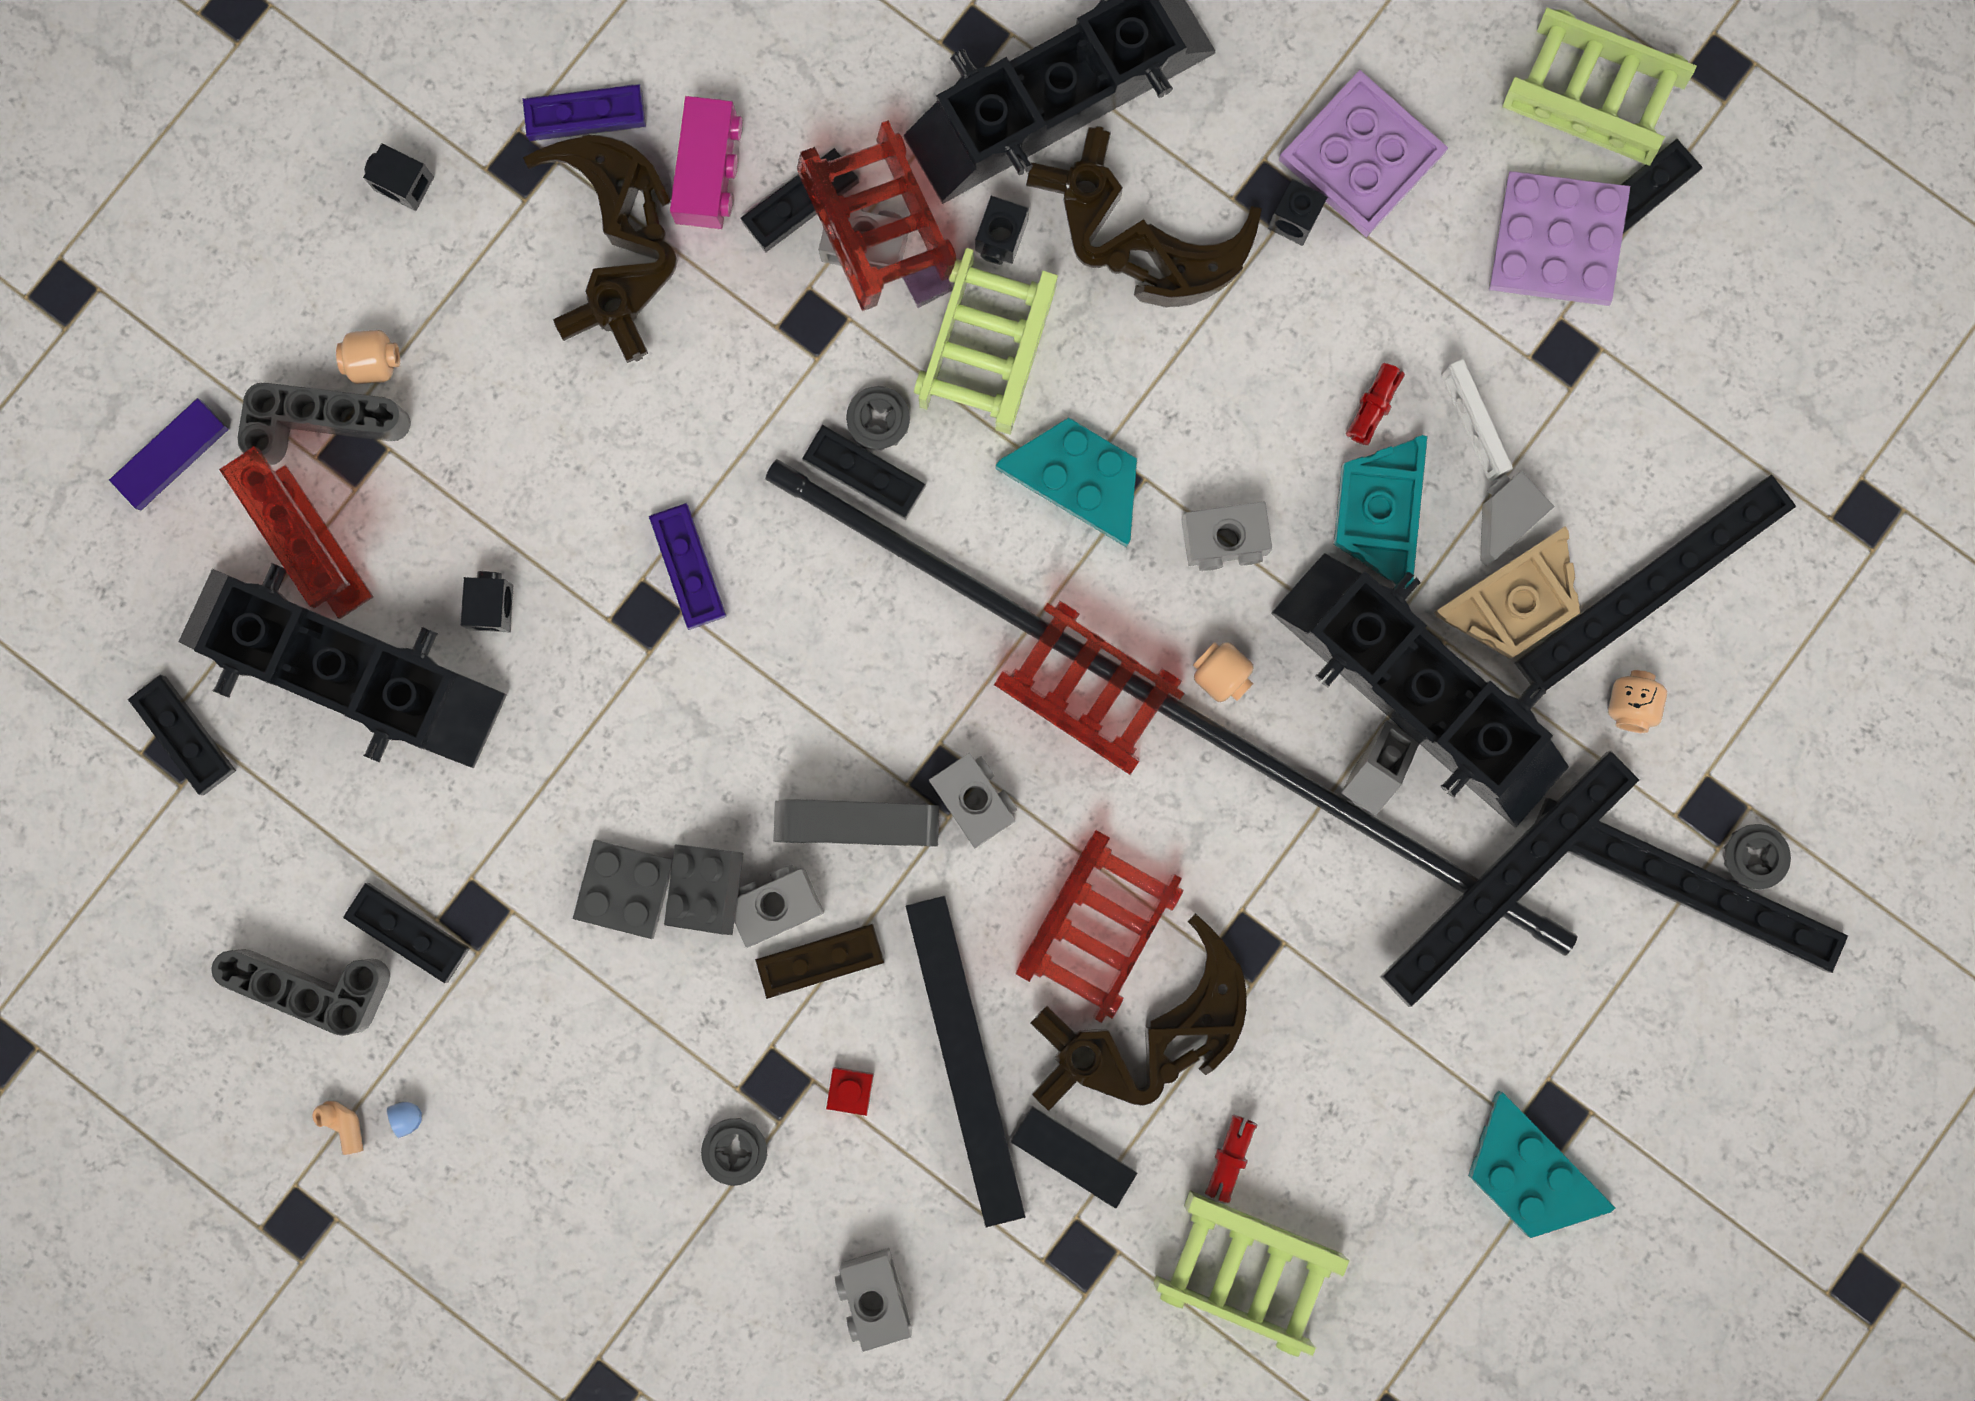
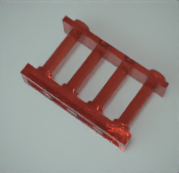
(852, 245)
(296, 533)
(1054, 704)
(1059, 927)

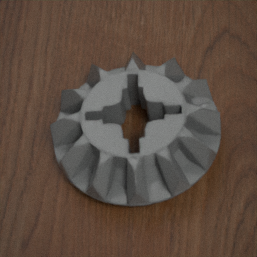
(881, 400)
(1775, 856)
(718, 1163)

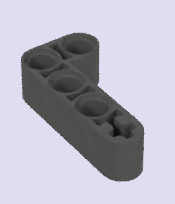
(324, 419)
(855, 823)
(297, 984)

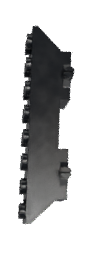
(1025, 104)
(1423, 686)
(385, 687)

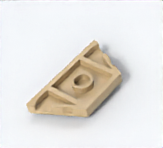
(1519, 600)

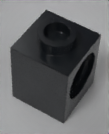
(398, 176)
(1297, 212)
(1006, 215)
(487, 603)

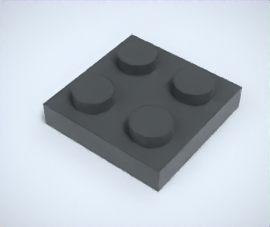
(623, 889)
(703, 889)

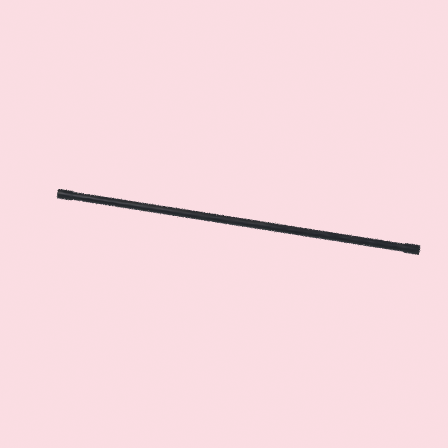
(801, 487)

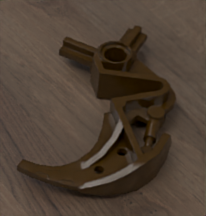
(1089, 212)
(630, 283)
(1108, 1071)

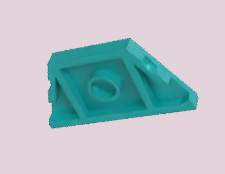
(1079, 476)
(1382, 508)
(1531, 1175)

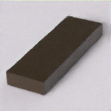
(819, 961)

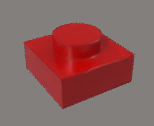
(850, 1091)

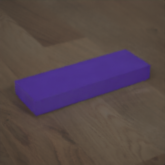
(584, 112)
(168, 454)
(687, 566)

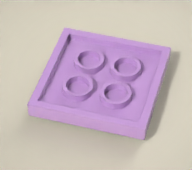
(1363, 153)
(1559, 238)

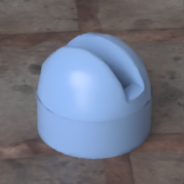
(404, 1118)

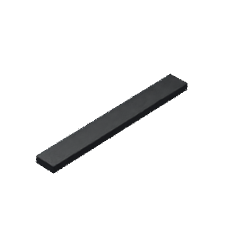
(1655, 584)
(1509, 878)
(1709, 894)
(965, 1061)

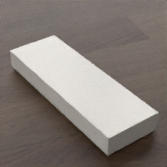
(1476, 420)

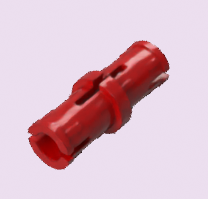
(1375, 404)
(1231, 1158)

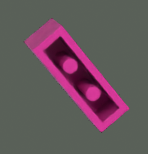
(705, 163)

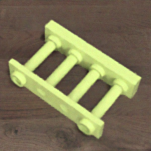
(1603, 124)
(1013, 369)
(1282, 1247)

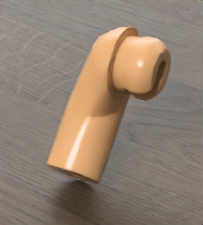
(342, 1121)

